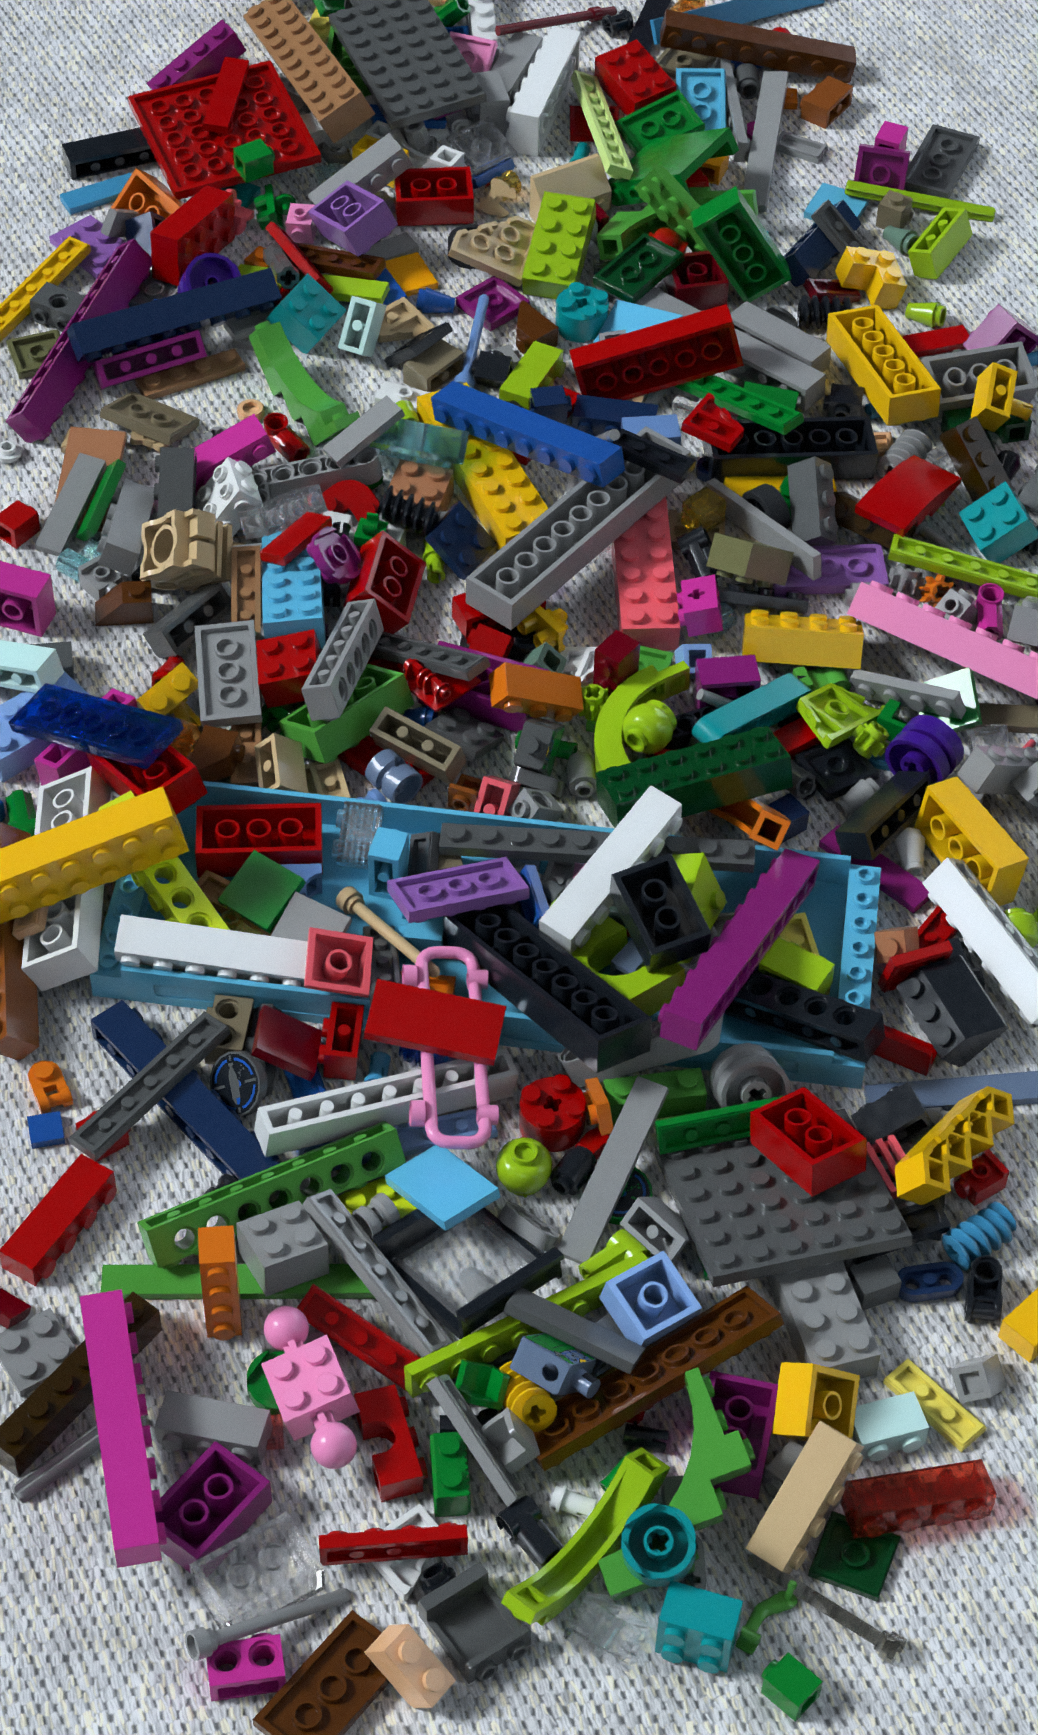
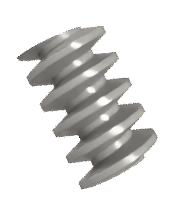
(908, 444)

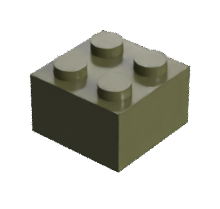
(749, 561)

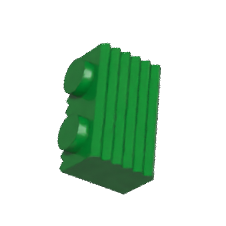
(450, 1474)

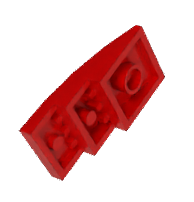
(907, 495)

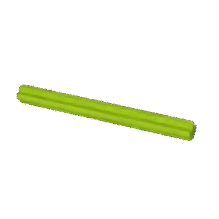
(920, 201)

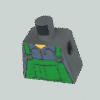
(539, 745)

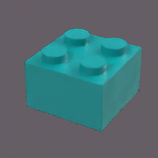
(307, 314)
(999, 523)
(698, 1627)

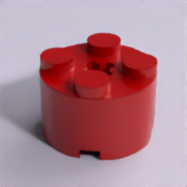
(553, 1112)

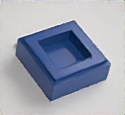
(46, 1130)

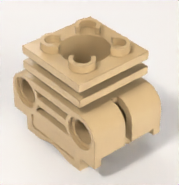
(186, 550)

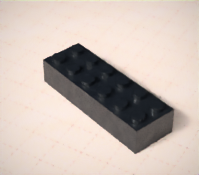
(841, 441)

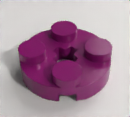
(339, 567)

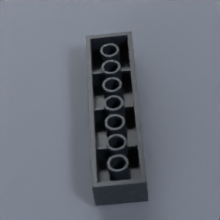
(551, 986)

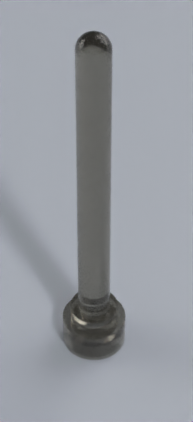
(885, 1643)

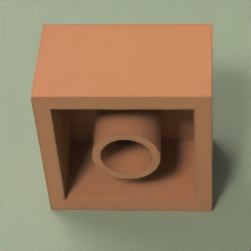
(424, 481)

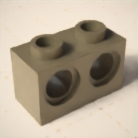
(238, 1016)

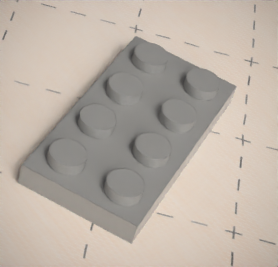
(228, 674)

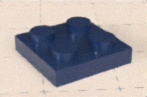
(460, 540)

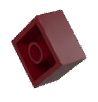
(698, 281)

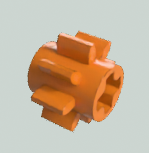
(929, 589)

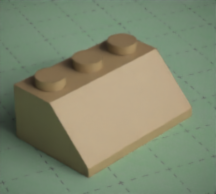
(578, 178)

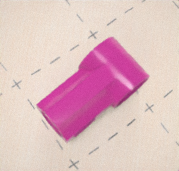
(990, 609)

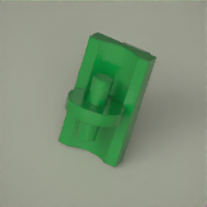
(272, 208)

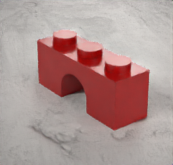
(384, 1415)

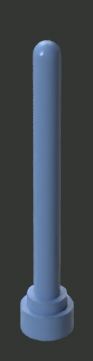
(465, 375)

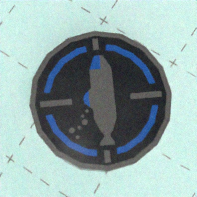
(239, 1082)

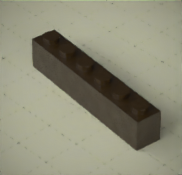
(63, 1397)

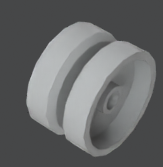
(746, 1075)

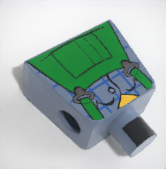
(555, 1365)

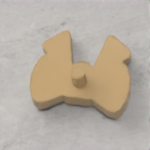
(498, 190)
(139, 439)

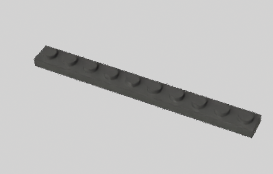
(580, 845)

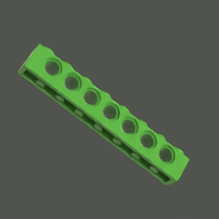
(379, 1139)

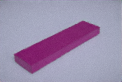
(893, 879)

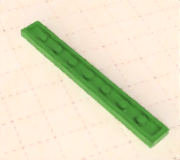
(185, 1283)

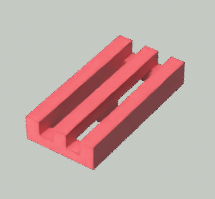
(883, 1147)

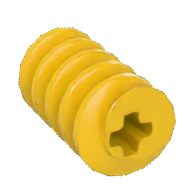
(528, 1401)

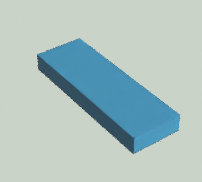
(94, 194)

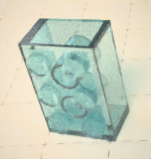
(423, 443)

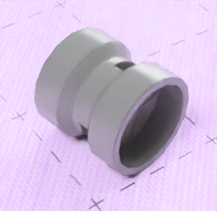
(377, 1214)

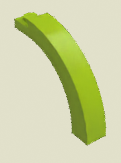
(635, 690)
(576, 1564)

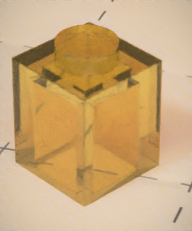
(703, 509)

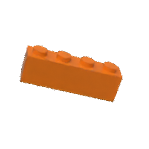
(220, 1282)

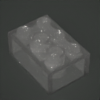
(258, 1573)

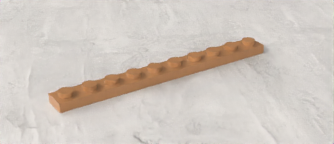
(247, 605)

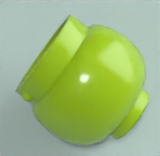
(649, 727)
(524, 1166)

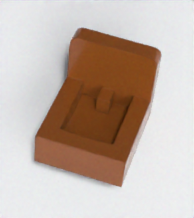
(464, 793)

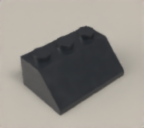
(952, 1009)

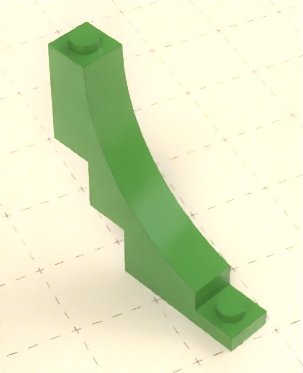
(304, 398)

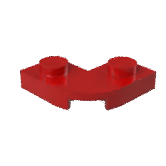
(351, 496)

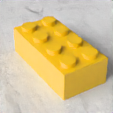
(803, 639)
(964, 830)

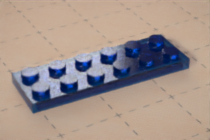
(96, 725)

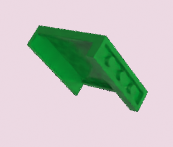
(678, 154)

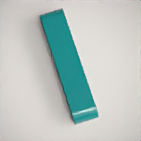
(756, 709)

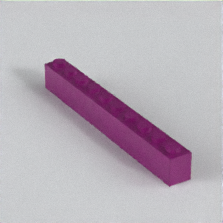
(60, 371)
(738, 949)

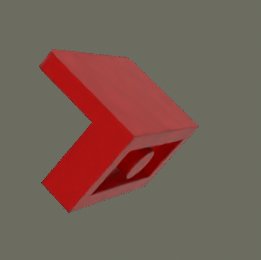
(907, 1051)

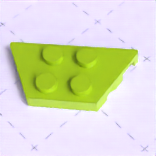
(835, 713)

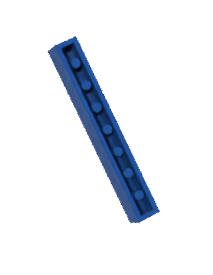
(528, 434)

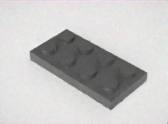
(940, 161)

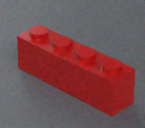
(58, 1220)

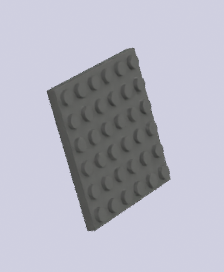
(760, 1223)

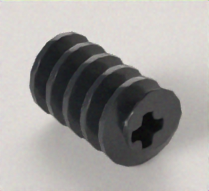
(817, 311)
(408, 512)

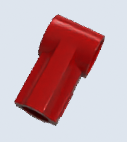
(284, 438)

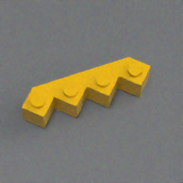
(951, 1143)

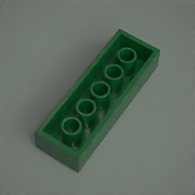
(700, 775)

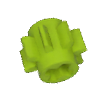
(593, 699)
(870, 739)

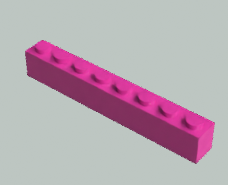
(120, 1429)

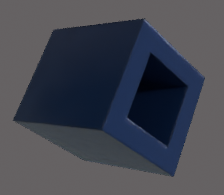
(551, 402)
(795, 812)

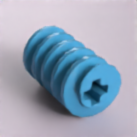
(979, 1235)

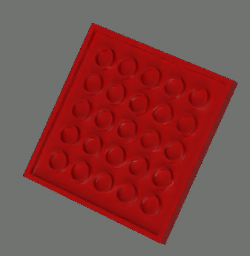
(196, 157)

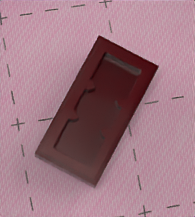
(830, 288)

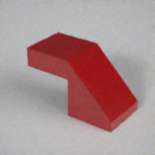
(796, 737)

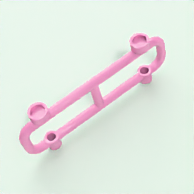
(424, 1111)

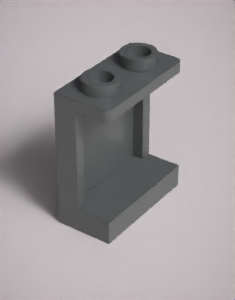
(473, 1624)

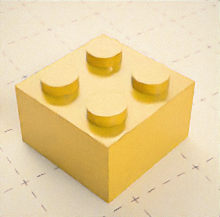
(814, 1394)

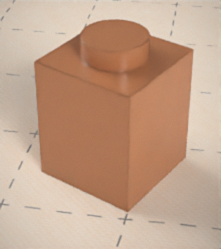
(895, 942)

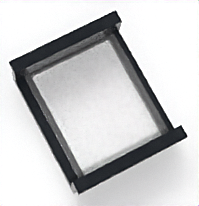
(467, 1270)

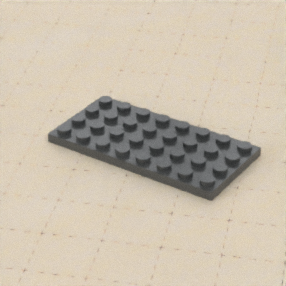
(407, 60)

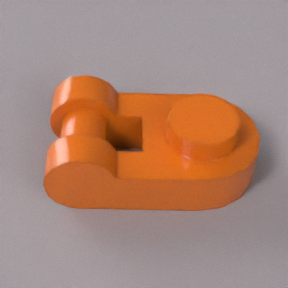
(47, 1077)

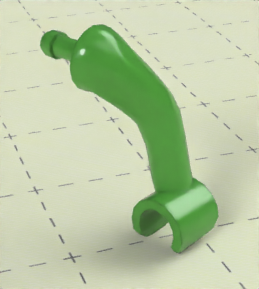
(780, 1602)

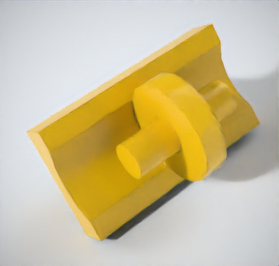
(548, 625)

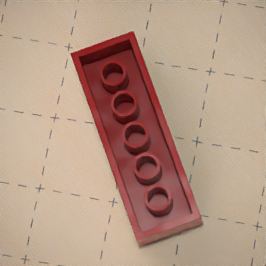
(658, 356)

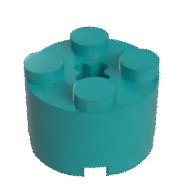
(581, 312)
(666, 1524)

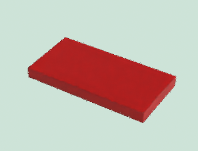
(435, 1022)

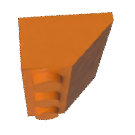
(146, 194)

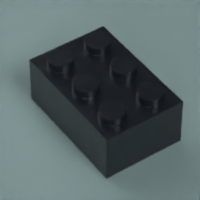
(660, 912)

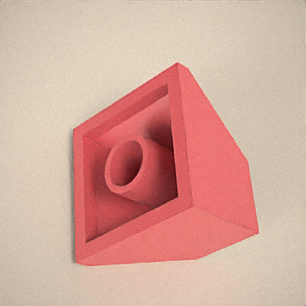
(338, 962)

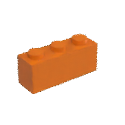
(535, 692)

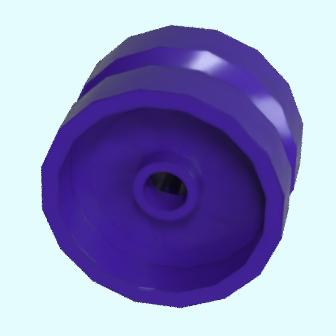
(207, 270)
(925, 746)

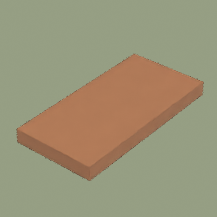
(98, 443)

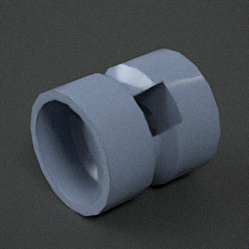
(395, 777)

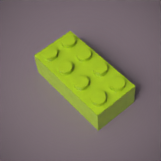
(558, 244)

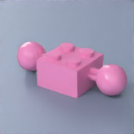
(310, 1388)

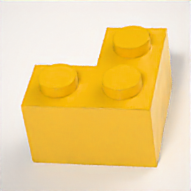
(874, 273)

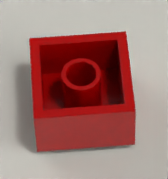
(285, 665)

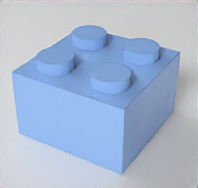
(649, 1300)

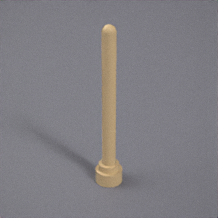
(352, 902)

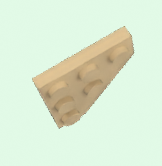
(496, 248)

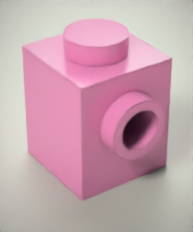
(300, 224)

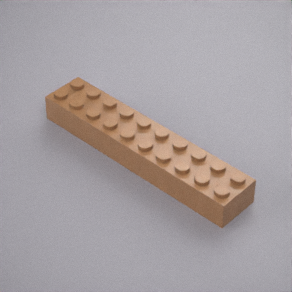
(309, 67)

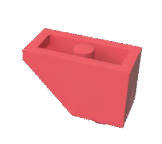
(496, 795)

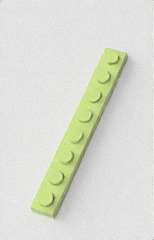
(602, 125)

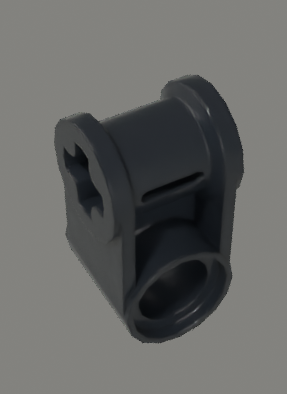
(984, 1296)

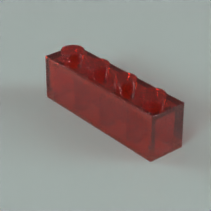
(918, 1498)

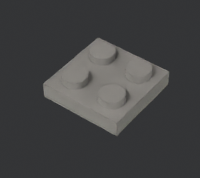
(34, 1350)

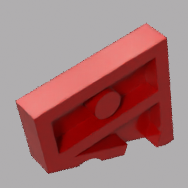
(713, 425)

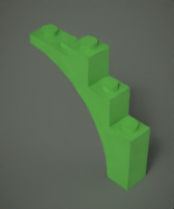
(630, 225)
(711, 1462)

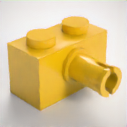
(995, 399)
(171, 695)

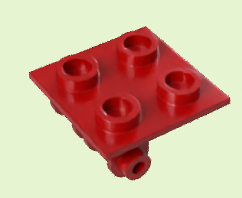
(435, 688)

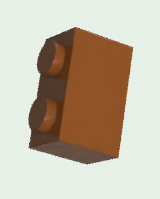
(826, 102)

